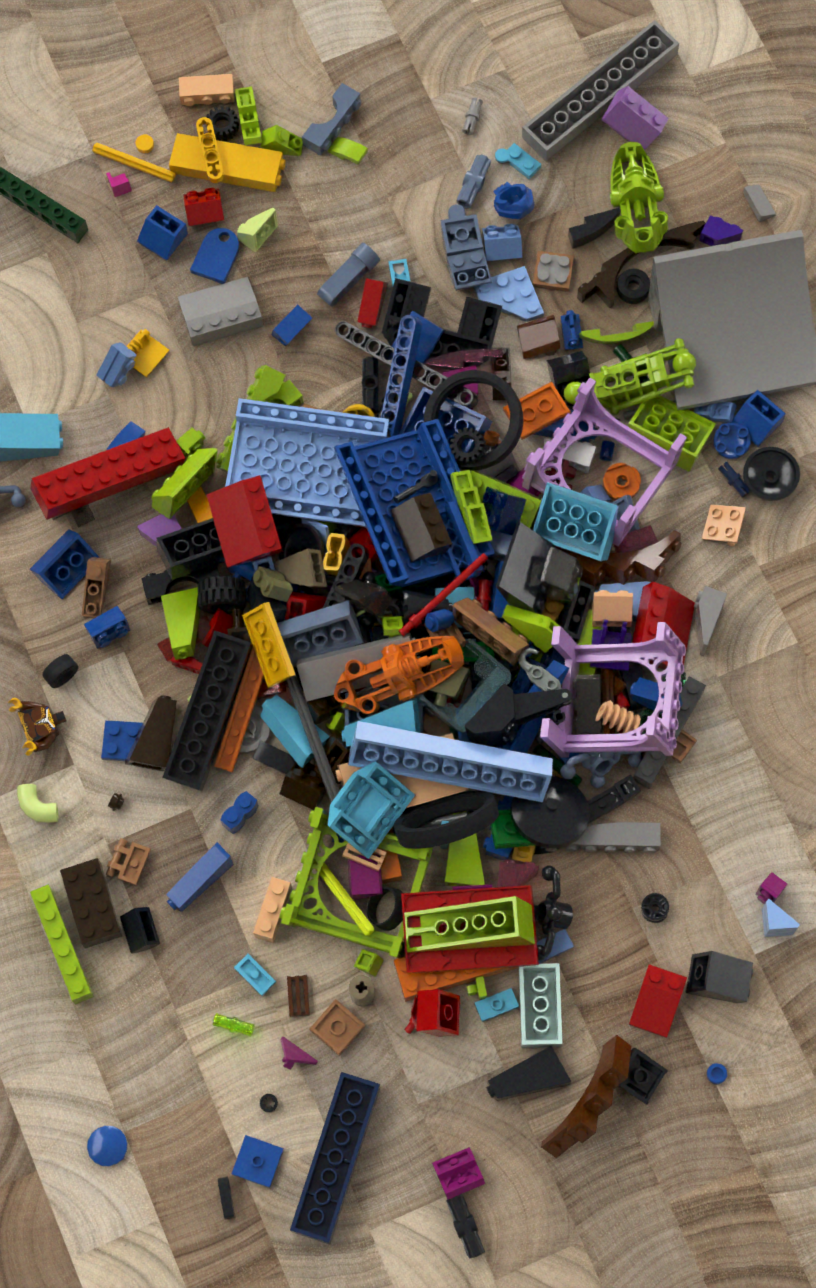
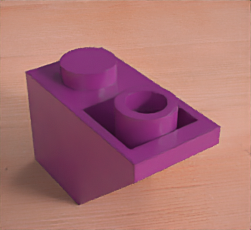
(770, 888)

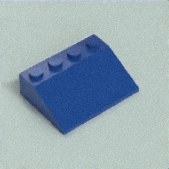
(451, 417)

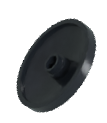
(556, 820)

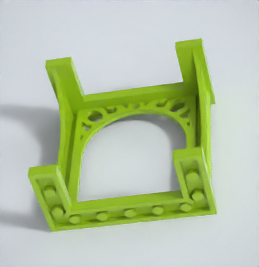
(297, 915)

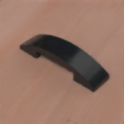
(612, 797)

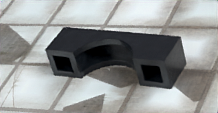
(160, 584)

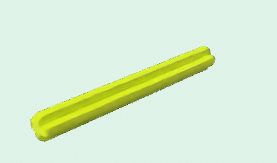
(345, 899)

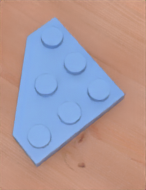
(514, 293)

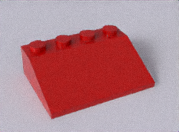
(244, 521)
(666, 605)

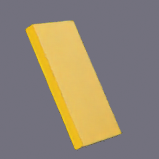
(268, 644)

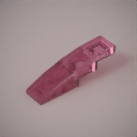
(459, 358)

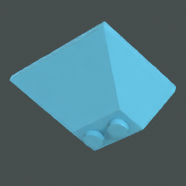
(368, 807)

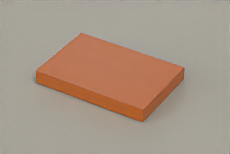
(540, 409)

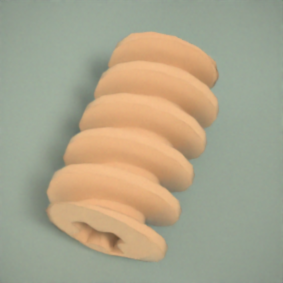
(617, 716)

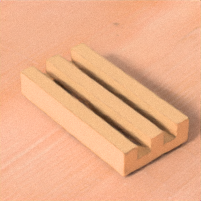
(361, 861)

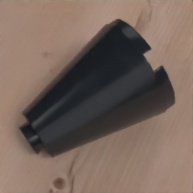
(413, 602)

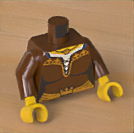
(38, 724)

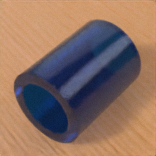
(607, 450)

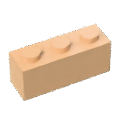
(206, 89)
(274, 900)

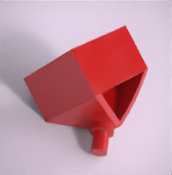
(435, 1013)

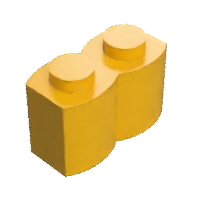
(337, 548)

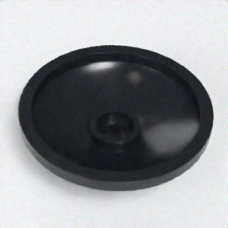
(773, 463)
(299, 538)

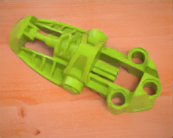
(636, 191)

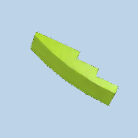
(248, 116)
(470, 507)

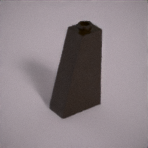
(154, 738)

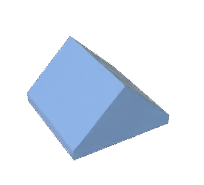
(776, 921)

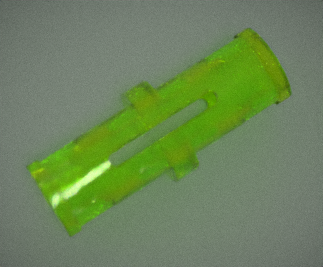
(233, 1024)

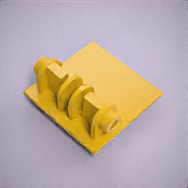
(148, 352)

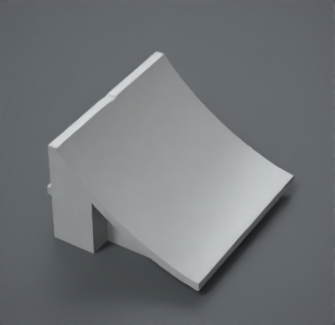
(739, 316)

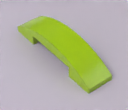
(595, 337)

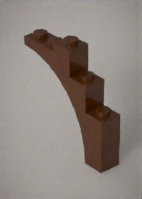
(621, 567)
(596, 1099)

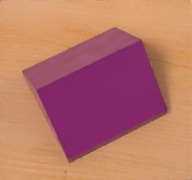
(363, 880)

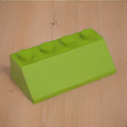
(184, 482)

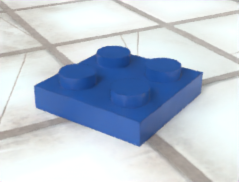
(119, 739)

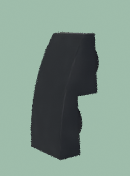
(274, 757)

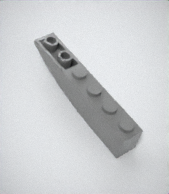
(618, 836)

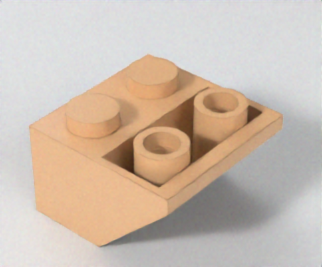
(612, 607)

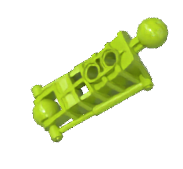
(639, 366)

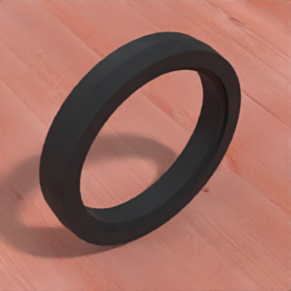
(516, 413)
(414, 838)

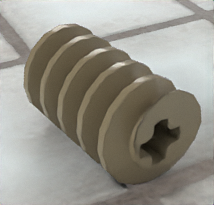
(355, 987)

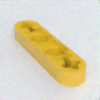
(209, 150)

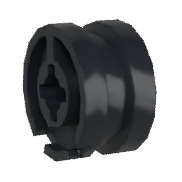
(656, 900)

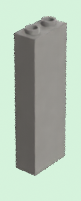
(321, 672)

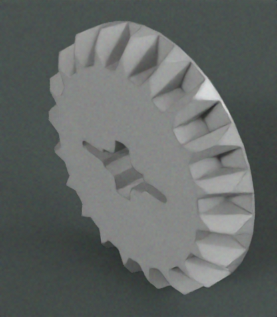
(257, 728)

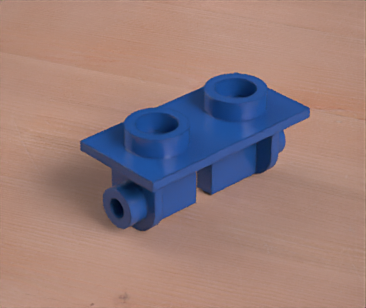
(571, 329)

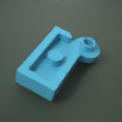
(519, 160)

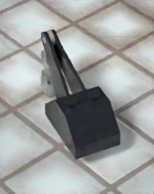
(505, 711)

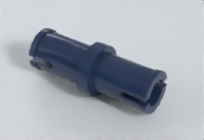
(734, 479)

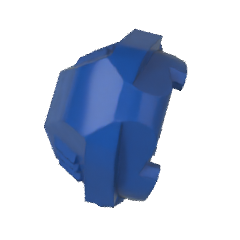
(513, 206)

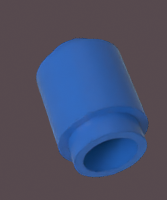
(439, 620)

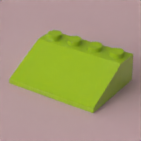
(662, 424)

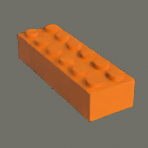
(414, 982)

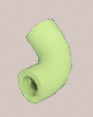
(33, 807)

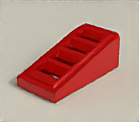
(189, 664)

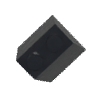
(719, 977)

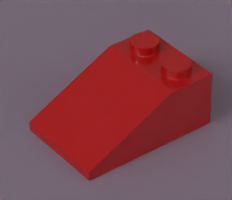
(657, 1001)

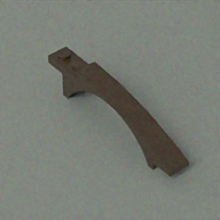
(604, 281)

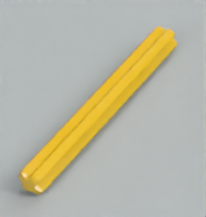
(134, 162)

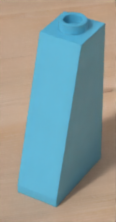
(287, 727)

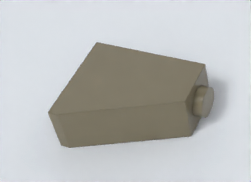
(303, 568)

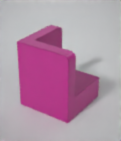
(119, 184)

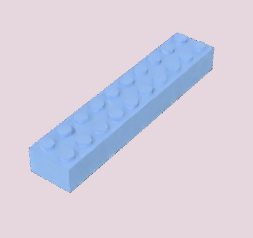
(451, 761)

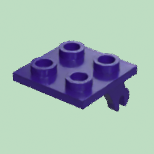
(605, 637)

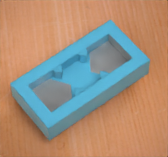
(399, 270)

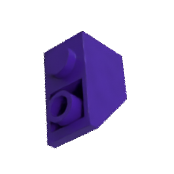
(720, 232)

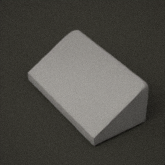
(758, 202)

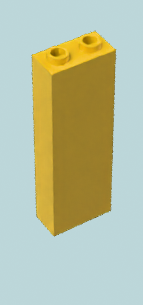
(241, 164)

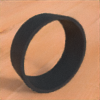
(396, 916)

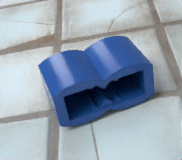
(235, 816)

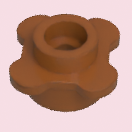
(491, 438)

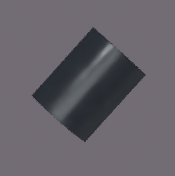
(139, 929)

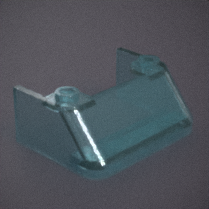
(492, 677)

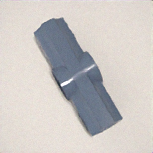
(473, 181)

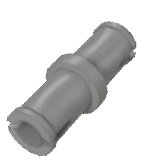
(472, 116)

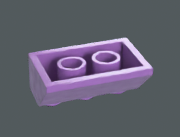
(634, 117)

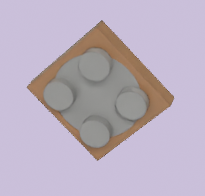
(553, 270)

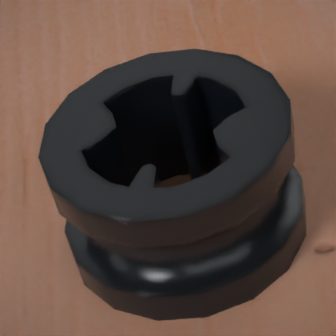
(263, 1106)

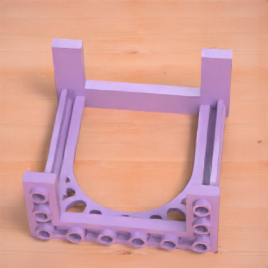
(592, 412)
(659, 732)

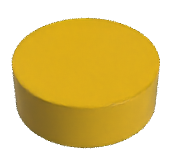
(144, 143)

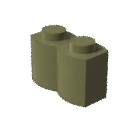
(272, 584)

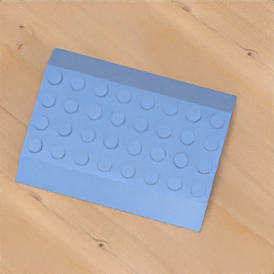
(298, 459)

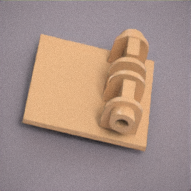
(724, 524)

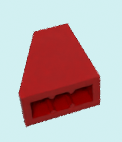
(372, 302)

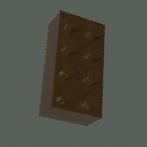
(91, 903)

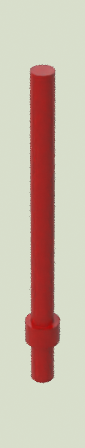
(415, 620)

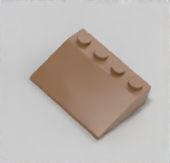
(489, 630)

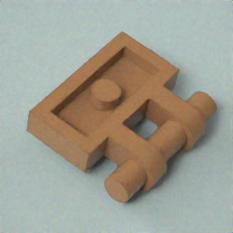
(134, 862)

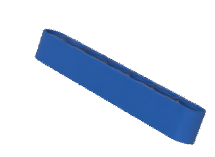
(405, 371)

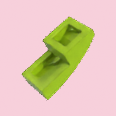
(348, 149)

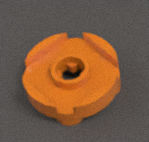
(627, 473)

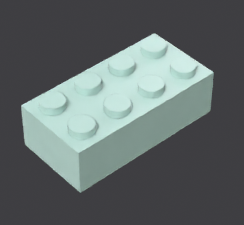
(540, 1006)

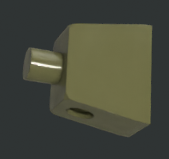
(451, 687)

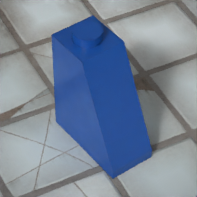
(647, 693)

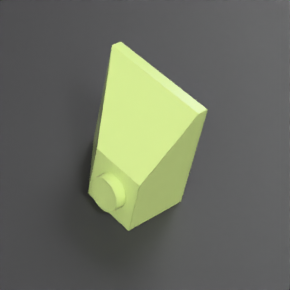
(258, 229)

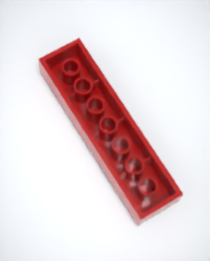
(107, 473)

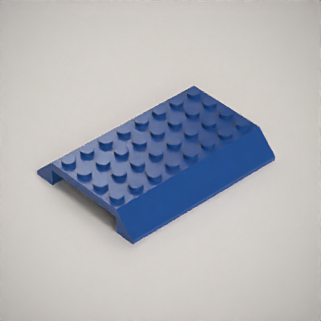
(386, 469)

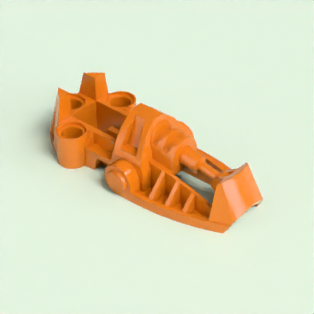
(401, 671)

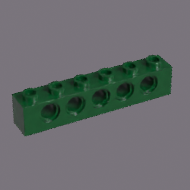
(42, 206)

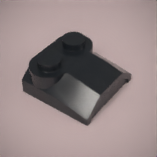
(643, 1076)

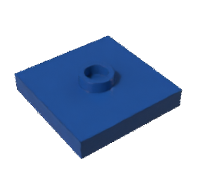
(257, 1161)

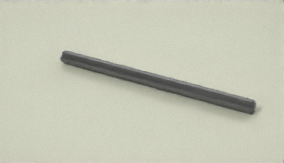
(313, 737)

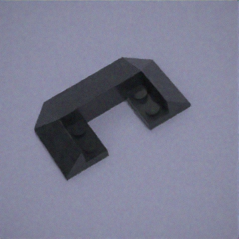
(475, 329)

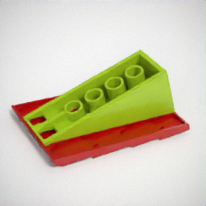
(469, 929)

